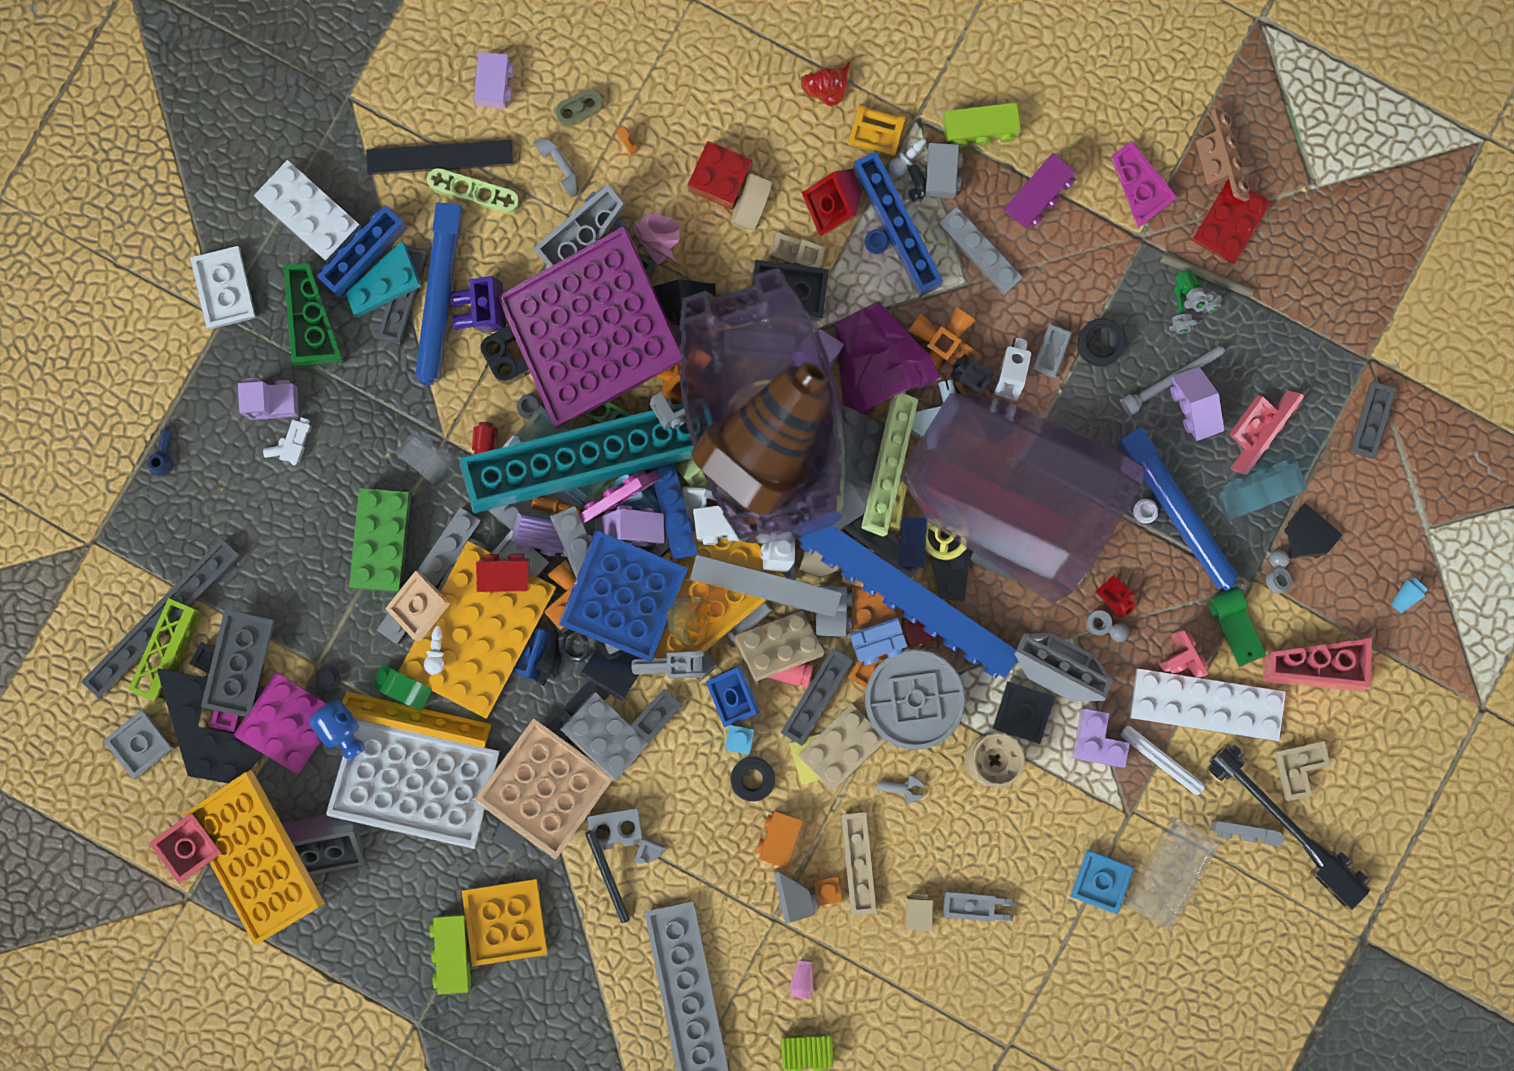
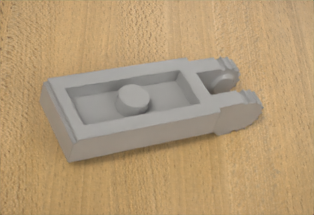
(1248, 833)
(974, 906)

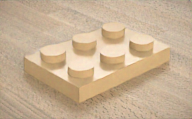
(779, 646)
(841, 747)

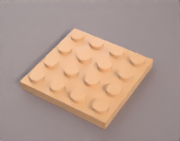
(543, 789)

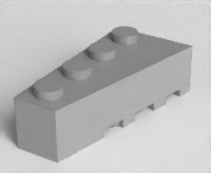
(583, 227)

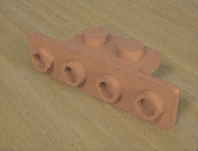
(1220, 156)

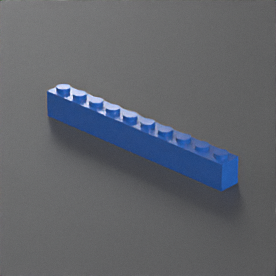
(912, 598)

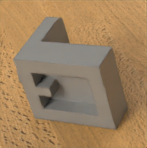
(664, 411)

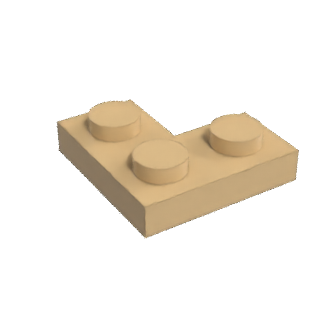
(1294, 763)

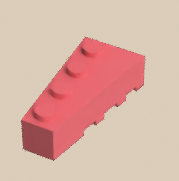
(1324, 666)

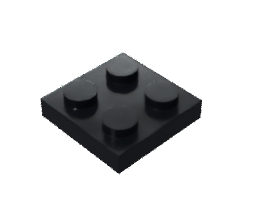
(1023, 712)

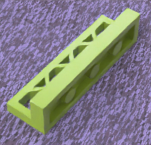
(175, 649)

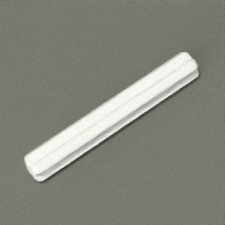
(1162, 760)

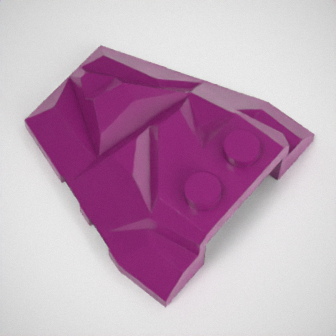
(879, 359)

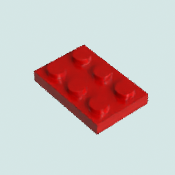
(1230, 223)

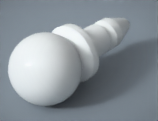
(899, 165)
(434, 663)

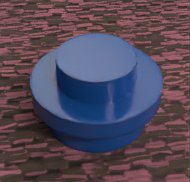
(876, 241)

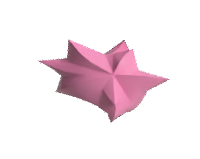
(657, 235)

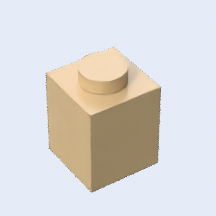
(918, 913)

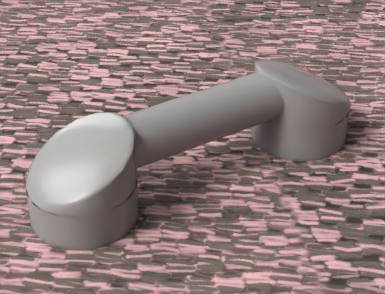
(570, 182)

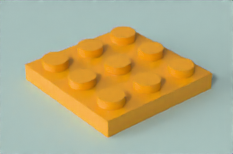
(504, 922)

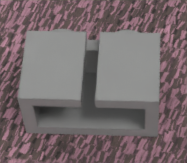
(942, 170)

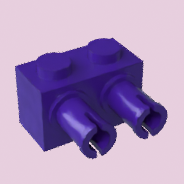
(485, 307)

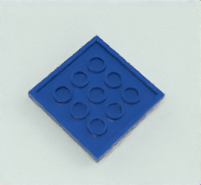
(622, 596)

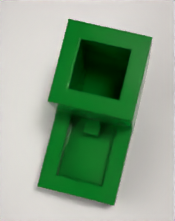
(401, 687)

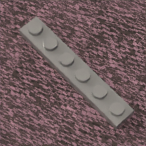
(574, 541)
(437, 562)

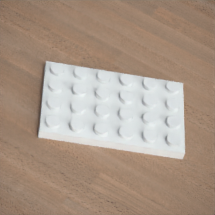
(414, 784)

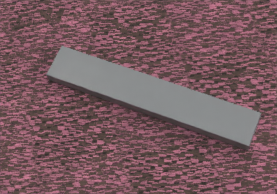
(765, 586)

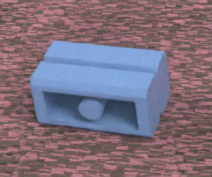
(878, 640)

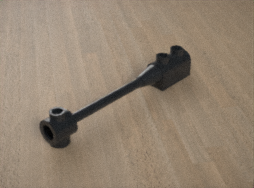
(1330, 868)

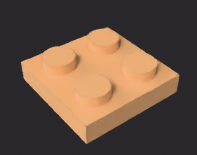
(417, 606)

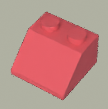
(185, 848)

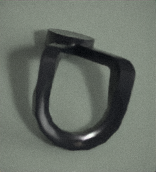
(562, 646)

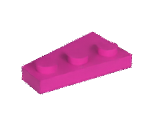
(1141, 184)

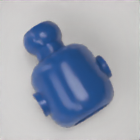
(336, 727)

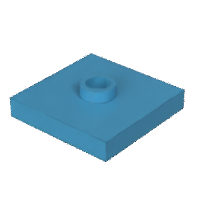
(1102, 881)

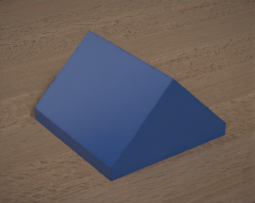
(732, 696)

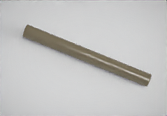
(1207, 275)

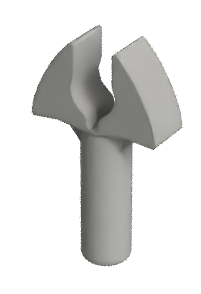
(902, 788)

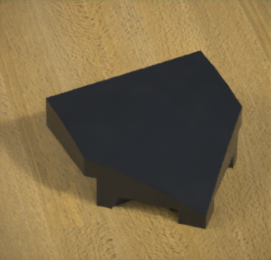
(1310, 534)

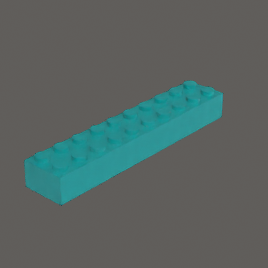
(572, 459)

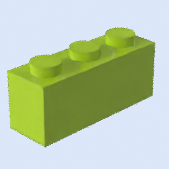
(981, 124)
(450, 954)

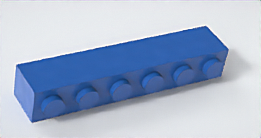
(897, 224)

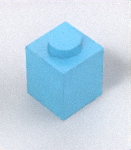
(739, 739)

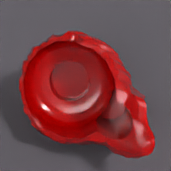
(827, 84)

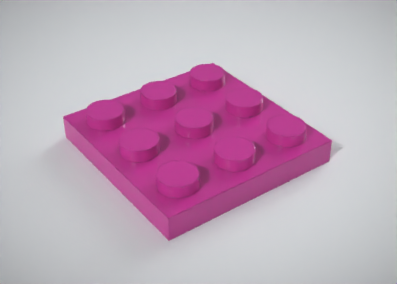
(281, 725)

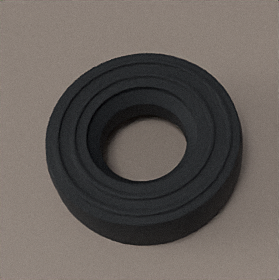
(738, 785)

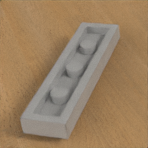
(980, 251)

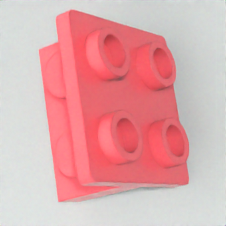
(1186, 657)

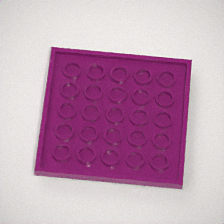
(591, 327)

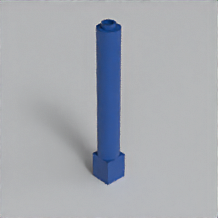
(446, 234)
(1142, 451)

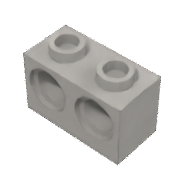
(614, 822)

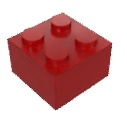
(719, 175)
(503, 574)

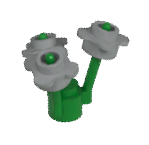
(1196, 298)

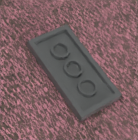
(237, 663)

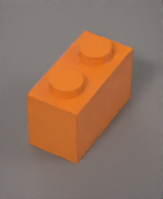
(780, 839)

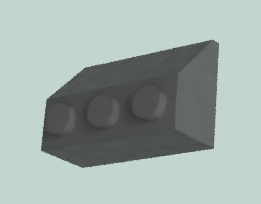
(326, 843)

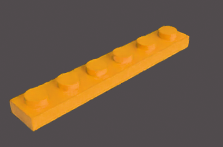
(417, 721)

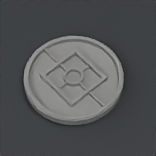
(915, 699)

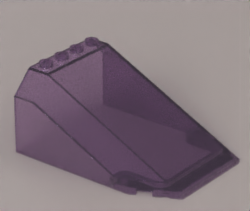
(1020, 490)

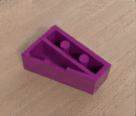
(1041, 191)

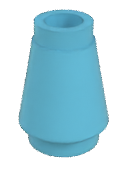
(1408, 595)

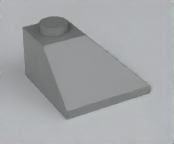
(794, 898)

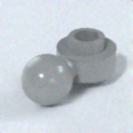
(1279, 579)
(1119, 632)

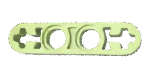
(474, 188)

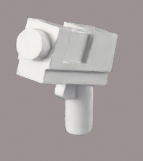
(293, 447)

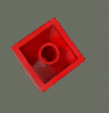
(833, 200)

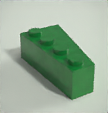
(309, 328)

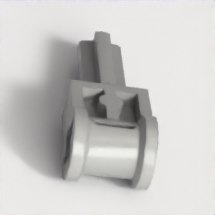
(676, 665)

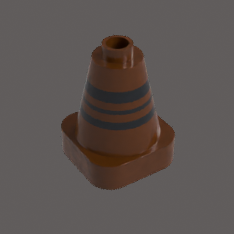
(764, 444)

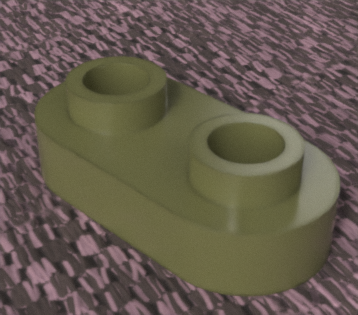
(578, 107)

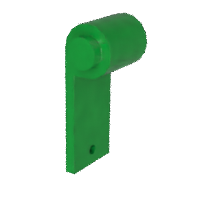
(1231, 614)

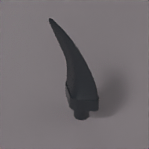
(551, 658)

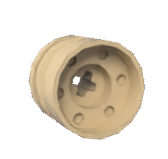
(1009, 760)

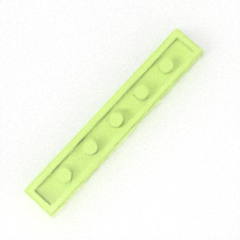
(889, 464)

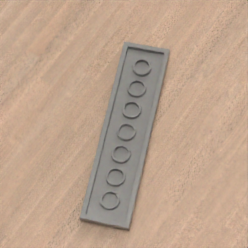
(686, 988)

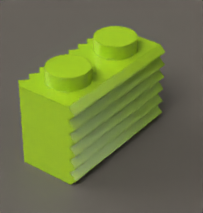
(807, 1052)

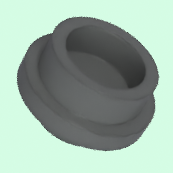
(528, 405)

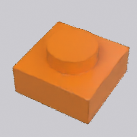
(827, 891)

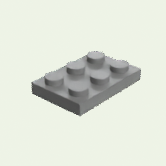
(604, 736)

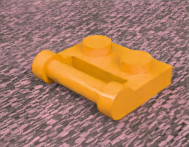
(874, 137)

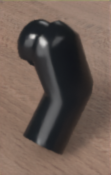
(919, 183)

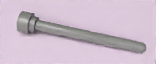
(1133, 402)

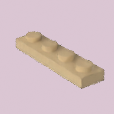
(858, 863)

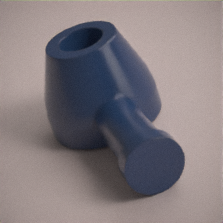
(166, 461)

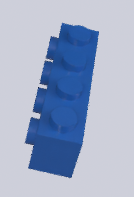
(362, 251)

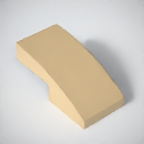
(751, 204)
(796, 251)

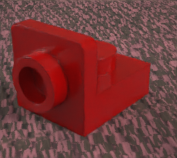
(1117, 597)

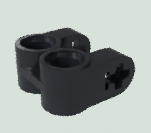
(503, 357)

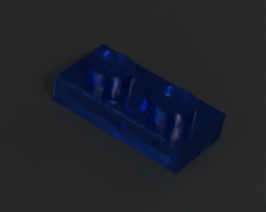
(913, 542)

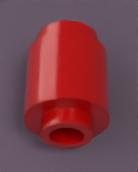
(484, 437)

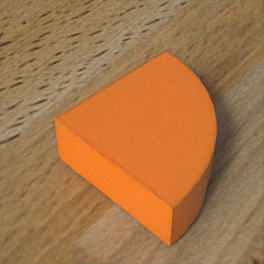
(624, 137)

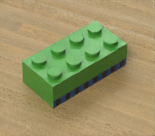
(381, 540)

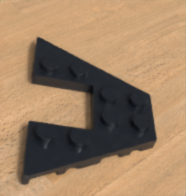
(204, 750)

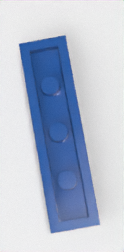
(674, 512)

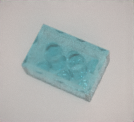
(1262, 489)

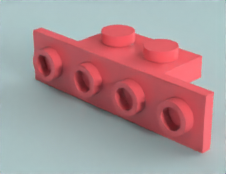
(1260, 426)

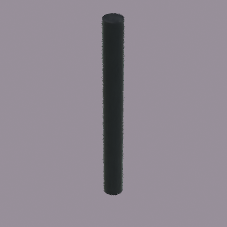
(607, 876)

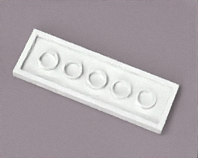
(1207, 704)

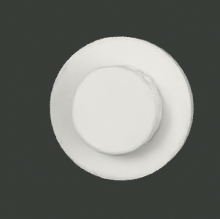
(1145, 511)

